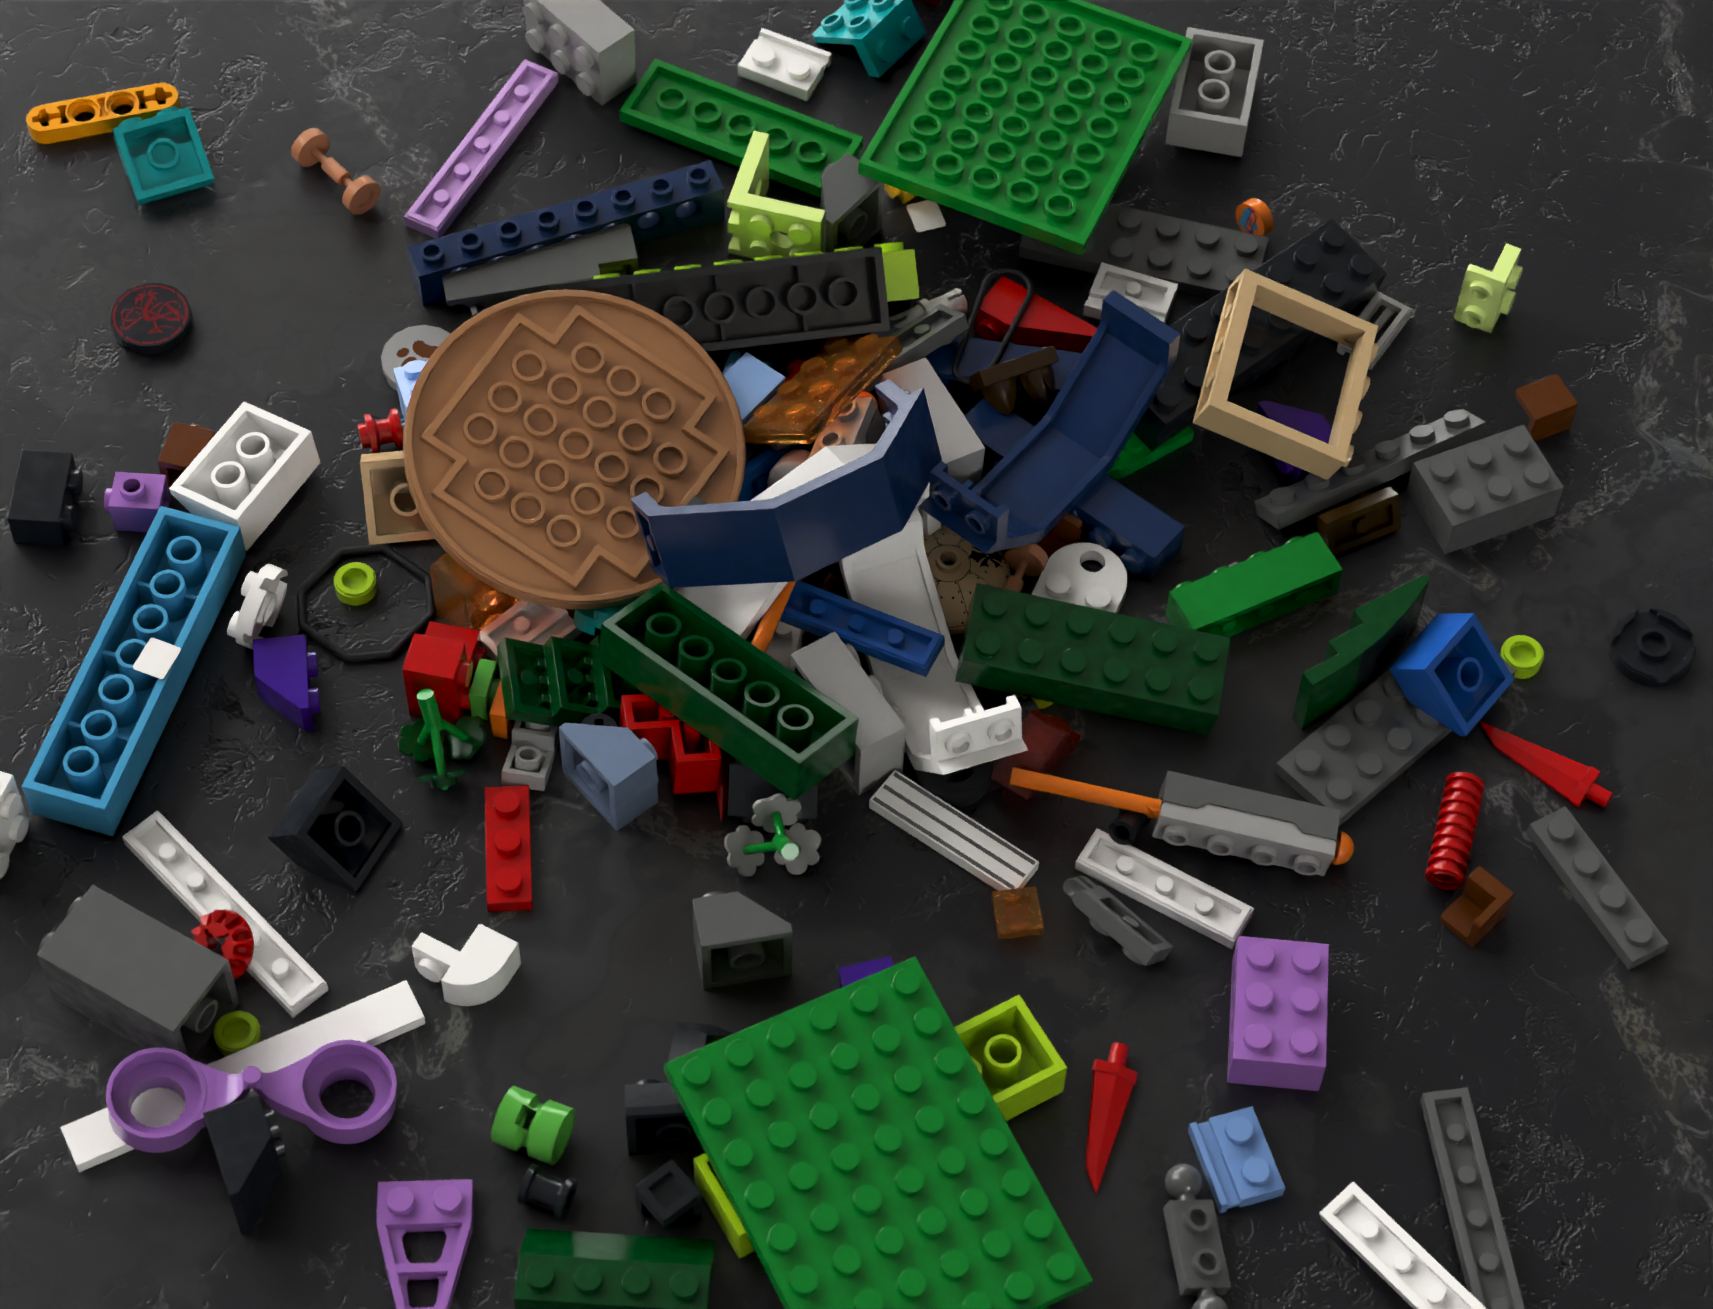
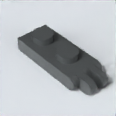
(1116, 920)

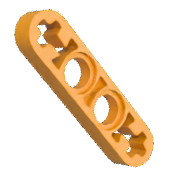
(102, 107)

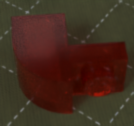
(1047, 742)

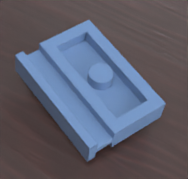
(1236, 1159)

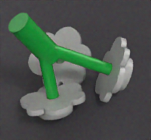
(792, 847)

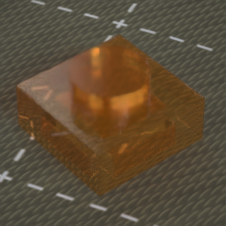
(1017, 912)

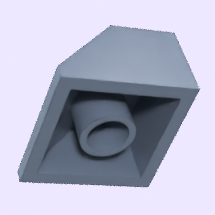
(610, 769)

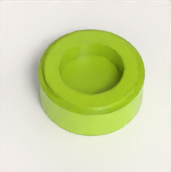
(355, 583)
(1523, 655)
(236, 1032)

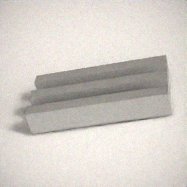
(1393, 330)

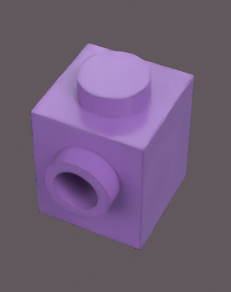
(136, 500)

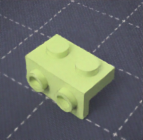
(1487, 292)

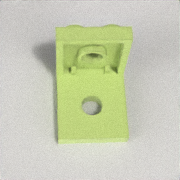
(759, 219)

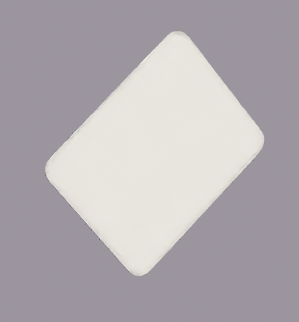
(926, 215)
(156, 658)

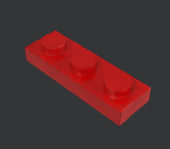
(508, 848)

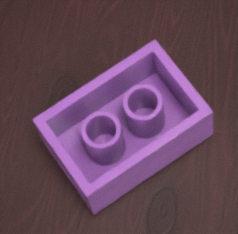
(1278, 1013)

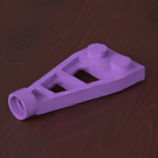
(425, 1208)

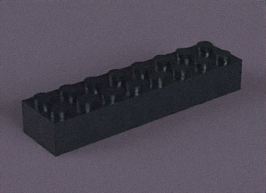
(1321, 265)
(762, 298)

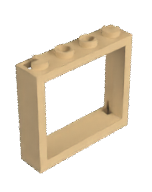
(1261, 432)

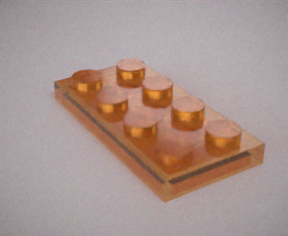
(821, 389)

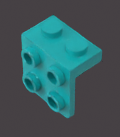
(876, 28)

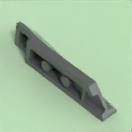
(531, 271)

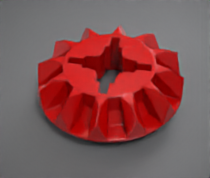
(237, 947)

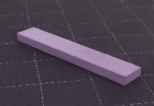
(481, 149)

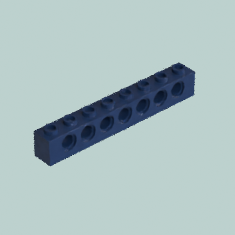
(650, 206)

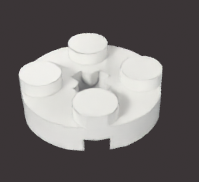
(261, 606)

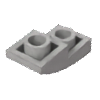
(530, 755)

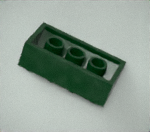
(612, 1271)

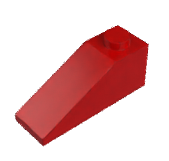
(1040, 325)

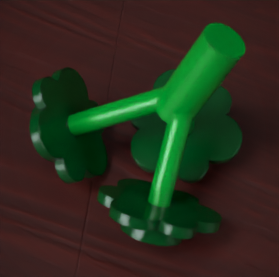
(425, 740)

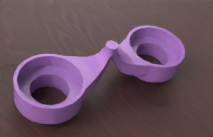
(289, 1091)

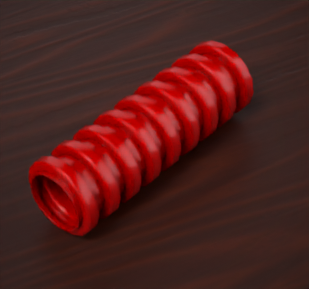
(1455, 830)

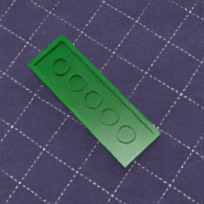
(722, 121)

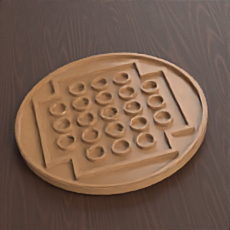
(545, 429)

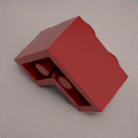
(445, 663)
(690, 755)

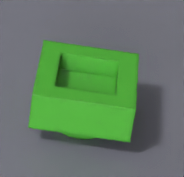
(483, 688)

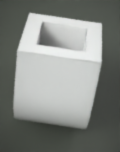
(473, 973)

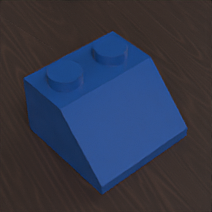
(1452, 671)

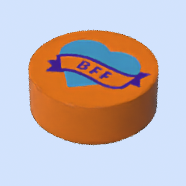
(1254, 217)

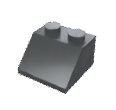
(850, 204)
(739, 940)

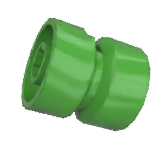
(549, 1128)

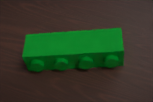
(1257, 588)

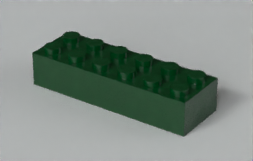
(1093, 659)
(728, 690)

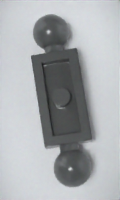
(1195, 1240)

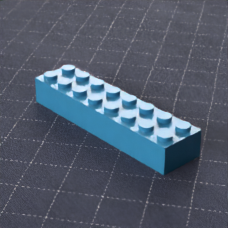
(119, 713)

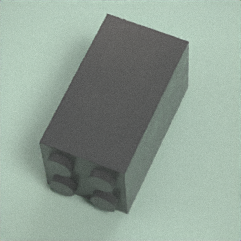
(136, 975)

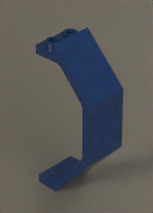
(1072, 441)
(807, 525)

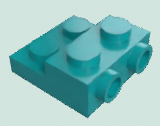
(162, 154)

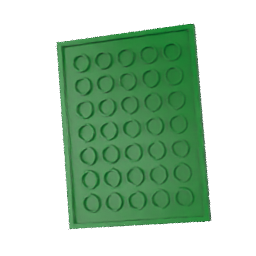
(1027, 114)
(874, 1157)

